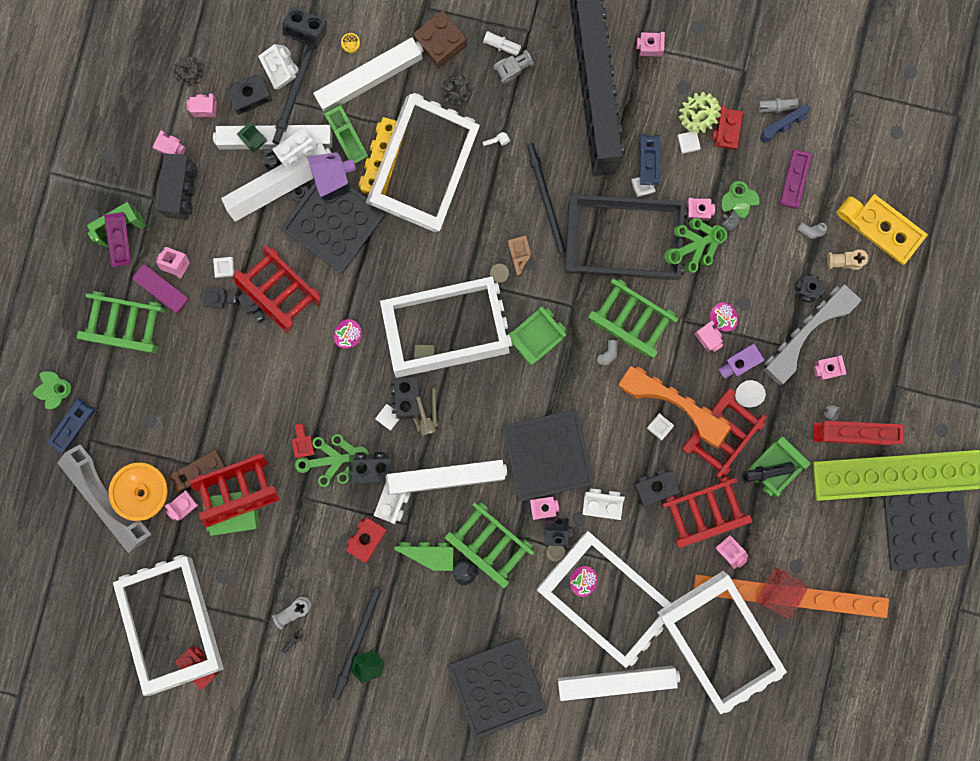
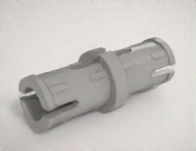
(777, 105)

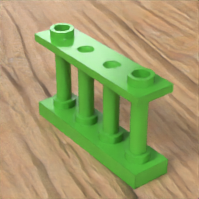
(615, 327)
(109, 337)
(486, 563)

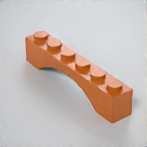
(641, 386)

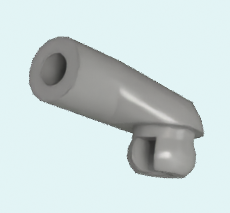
(812, 232)
(610, 355)

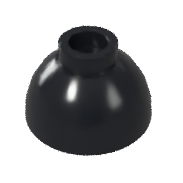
(465, 571)

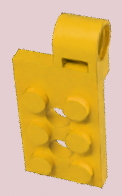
(867, 222)

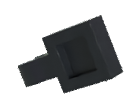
(271, 160)
(217, 298)
(251, 307)

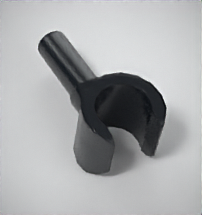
(291, 642)

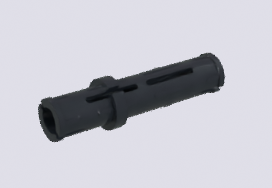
(762, 473)

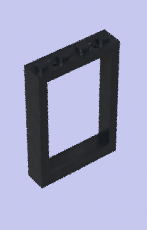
(578, 201)

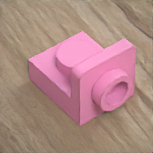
(181, 506)
(732, 552)

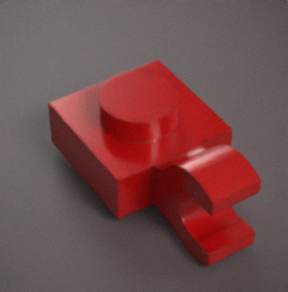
(302, 444)

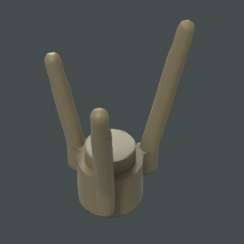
(426, 426)

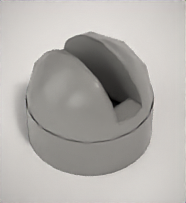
(833, 413)

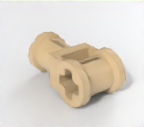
(847, 260)

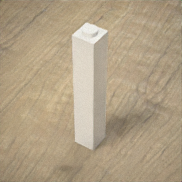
(369, 75)
(227, 138)
(269, 186)
(445, 477)
(618, 682)

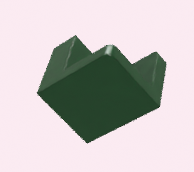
(251, 137)
(367, 666)

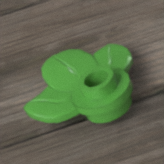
(739, 202)
(50, 389)

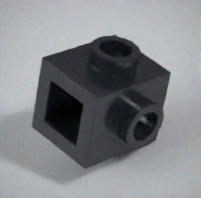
(803, 290)
(557, 531)

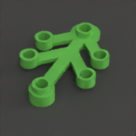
(698, 244)
(336, 459)

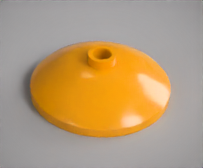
(126, 487)

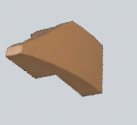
(520, 252)

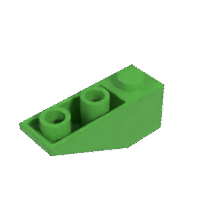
(434, 557)

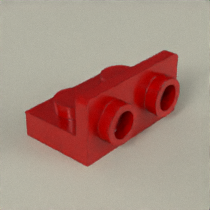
(728, 128)
(191, 657)

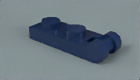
(785, 123)
(649, 160)
(70, 426)

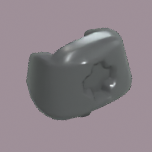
(731, 221)

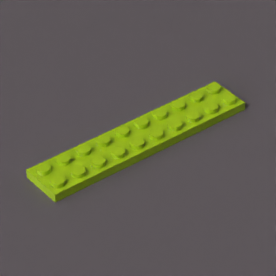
(896, 475)

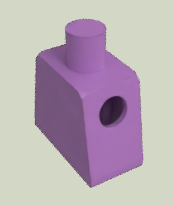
(329, 171)
(750, 358)

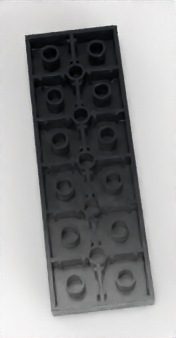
(596, 86)

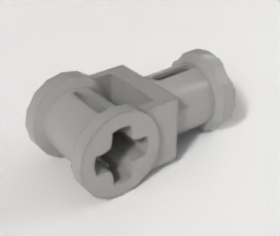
(511, 67)
(292, 612)

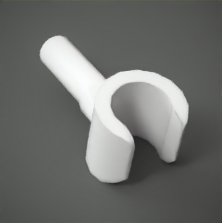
(502, 138)

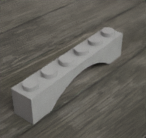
(785, 362)
(81, 472)

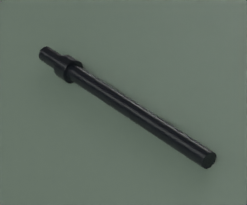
(282, 124)
(535, 163)
(343, 678)

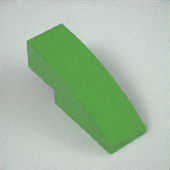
(345, 134)

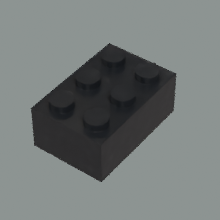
(176, 186)

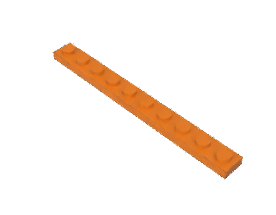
(813, 598)

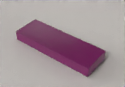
(795, 179)
(117, 239)
(160, 288)

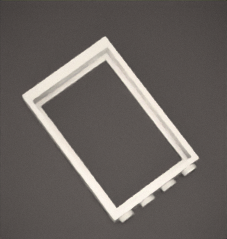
(398, 208)
(450, 358)
(564, 567)
(697, 598)
(187, 674)

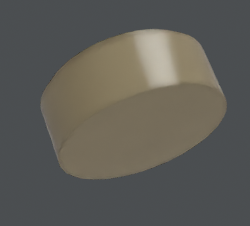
(500, 273)
(555, 553)

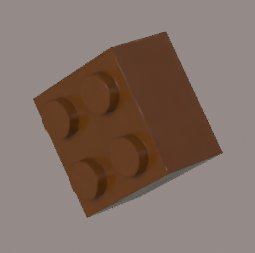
(440, 39)

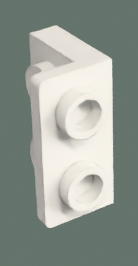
(278, 65)
(295, 148)
(603, 505)
(390, 506)

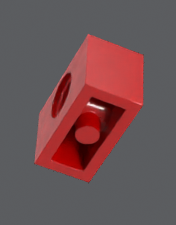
(376, 533)

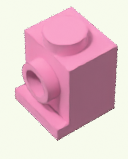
(651, 50)
(202, 105)
(168, 145)
(694, 212)
(173, 262)
(709, 337)
(837, 365)
(536, 505)

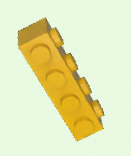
(378, 148)

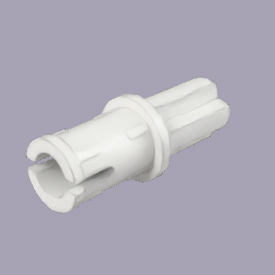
(502, 43)

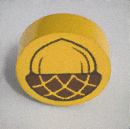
(350, 43)

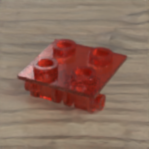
(782, 593)

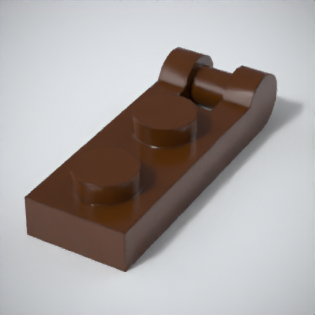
(202, 466)

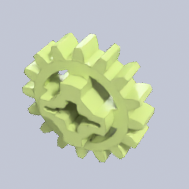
(700, 112)

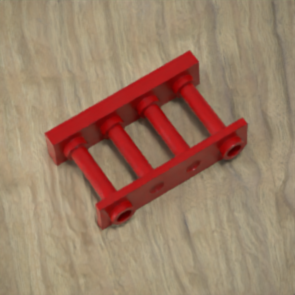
(271, 307)
(725, 400)
(858, 433)
(240, 506)
(703, 531)

